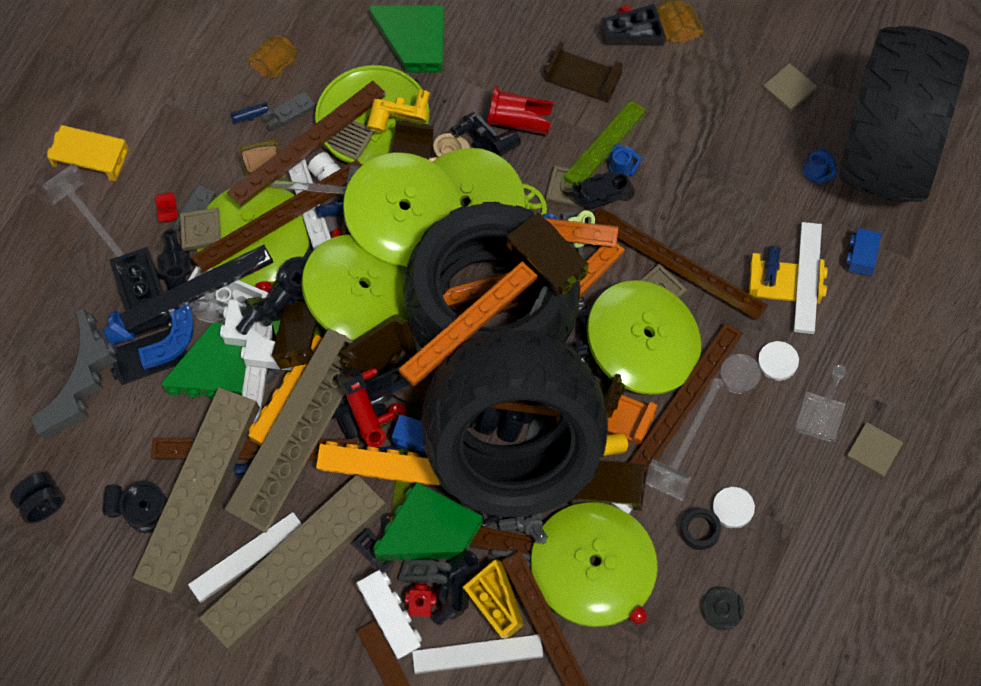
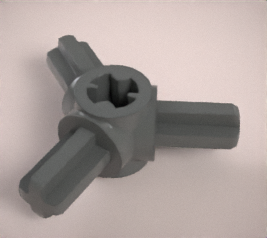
(528, 524)

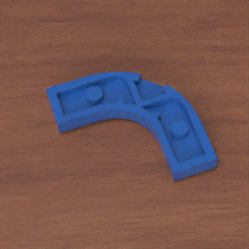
(174, 343)

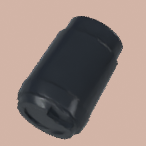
(111, 501)

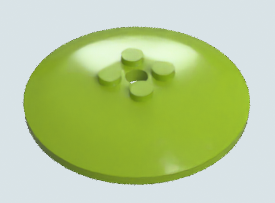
(343, 87)
(482, 177)
(374, 209)
(282, 244)
(334, 289)
(622, 348)
(588, 592)

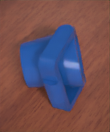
(621, 160)
(817, 167)
(116, 330)

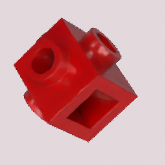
(420, 607)

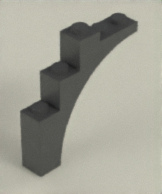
(84, 381)

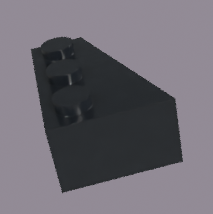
(634, 27)

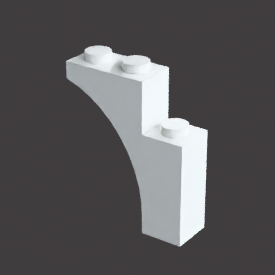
(258, 348)

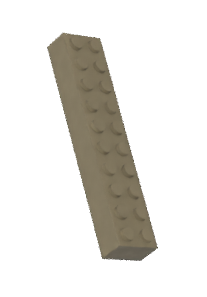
(292, 437)
(197, 492)
(293, 564)

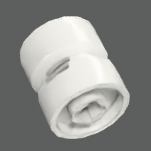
(322, 166)

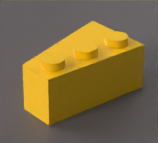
(496, 599)

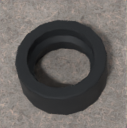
(701, 513)

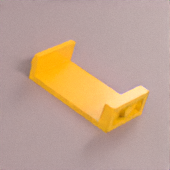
(88, 151)
(785, 281)

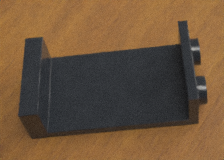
(129, 364)

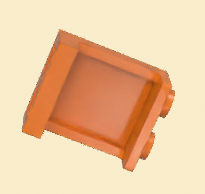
(632, 419)

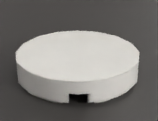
(778, 360)
(734, 507)

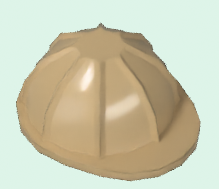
(447, 143)

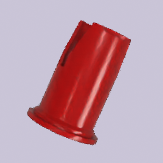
(519, 112)

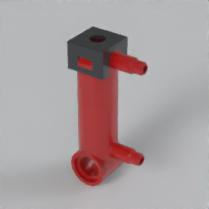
(354, 387)

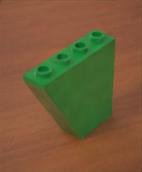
(413, 35)
(207, 367)
(428, 528)

